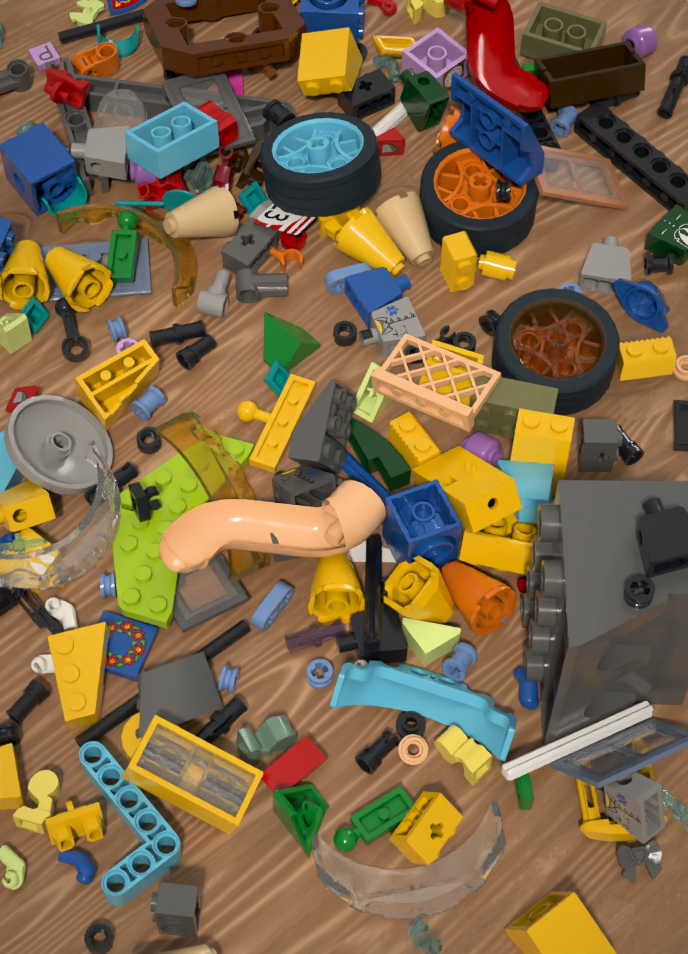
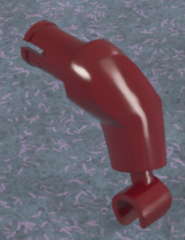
(223, 176)

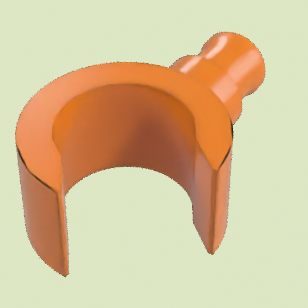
(289, 254)

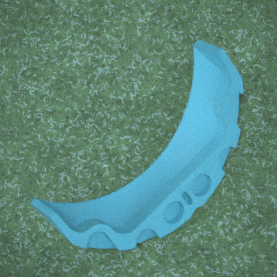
(430, 696)

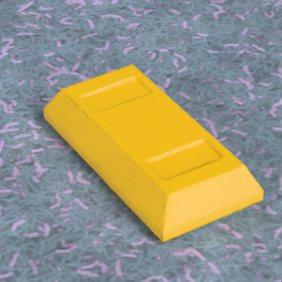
(392, 45)

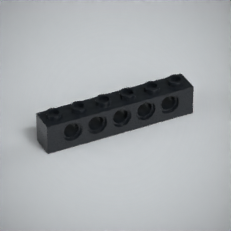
(633, 156)

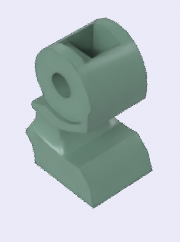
(271, 736)

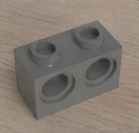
(176, 909)

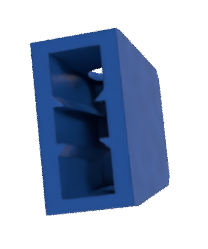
(374, 290)

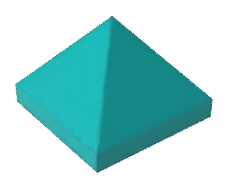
(252, 197)
(35, 313)
(276, 377)

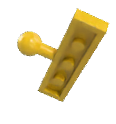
(279, 423)

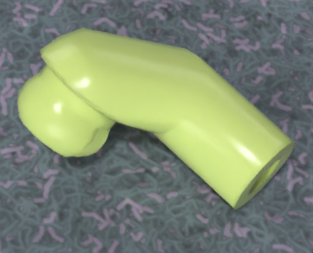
(15, 868)

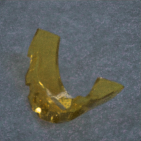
(151, 225)
(218, 474)

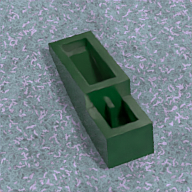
(378, 455)

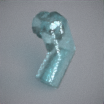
(390, 64)

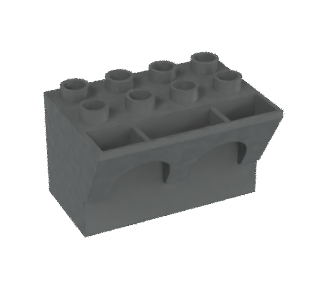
(583, 637)

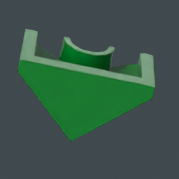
(286, 342)
(301, 812)

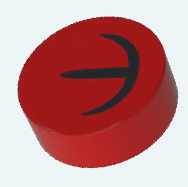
(292, 241)

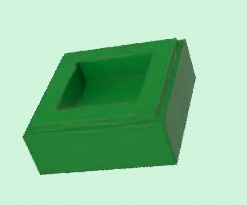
(524, 792)

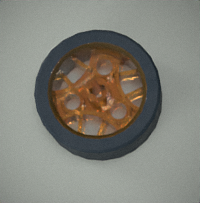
(546, 323)

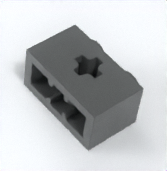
(249, 247)
(598, 445)

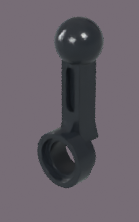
(66, 312)

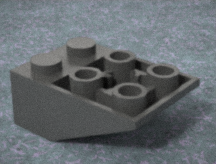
(324, 429)

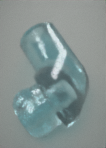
(423, 944)

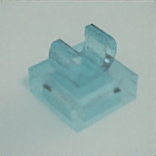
(200, 178)

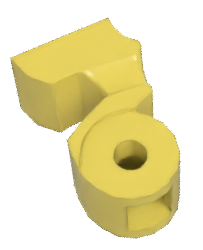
(433, 7)
(456, 748)
(44, 791)

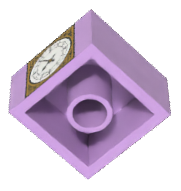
(438, 55)

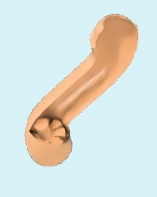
(302, 531)

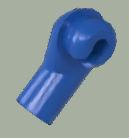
(527, 690)
(82, 863)

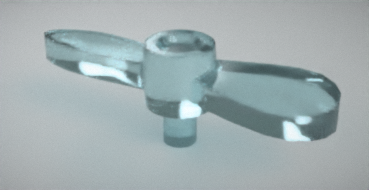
(18, 545)
(679, 810)

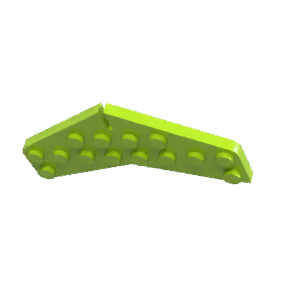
(142, 580)

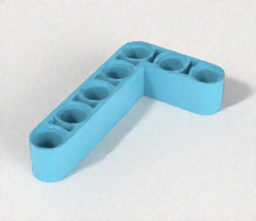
(134, 818)

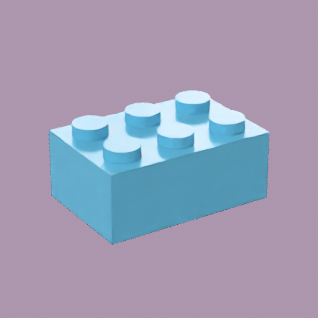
(172, 139)

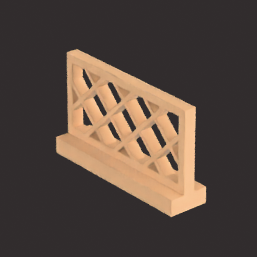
(421, 396)

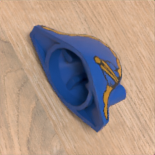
(643, 302)

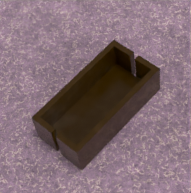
(591, 74)

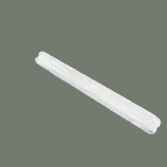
(576, 740)

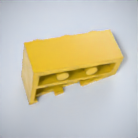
(117, 382)
(79, 671)

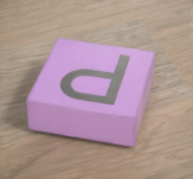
(42, 54)

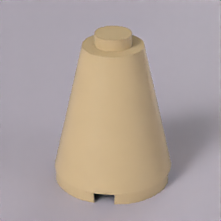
(204, 216)
(407, 227)

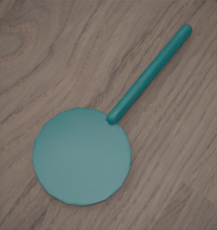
(170, 200)

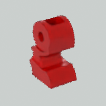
(226, 123)

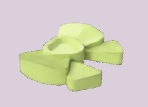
(90, 11)

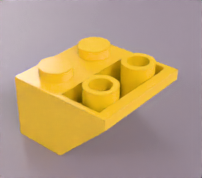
(462, 385)

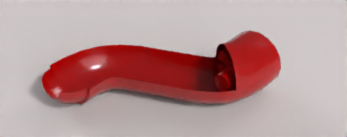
(492, 56)

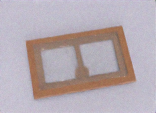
(580, 178)

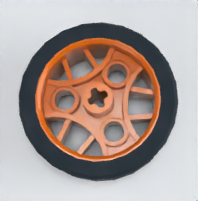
(473, 201)

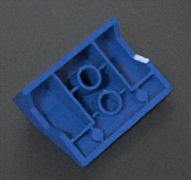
(495, 133)

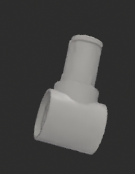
(215, 299)

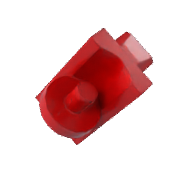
(64, 88)
(157, 189)

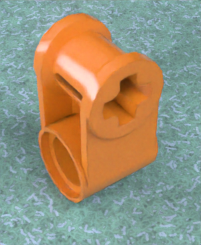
(98, 60)

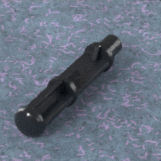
(40, 615)

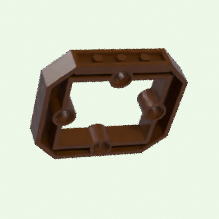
(167, 31)

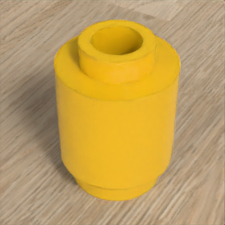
(497, 266)

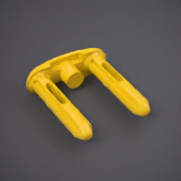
(592, 824)

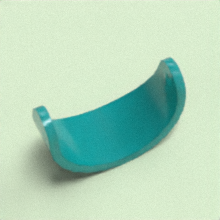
(124, 46)
(77, 198)

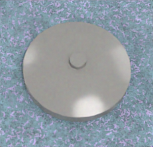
(50, 441)

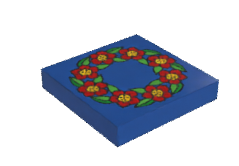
(128, 645)

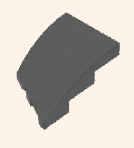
(177, 692)

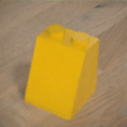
(328, 62)
(543, 439)
(558, 926)

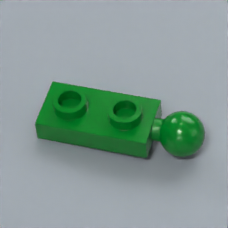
(123, 248)
(374, 820)

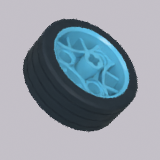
(320, 164)

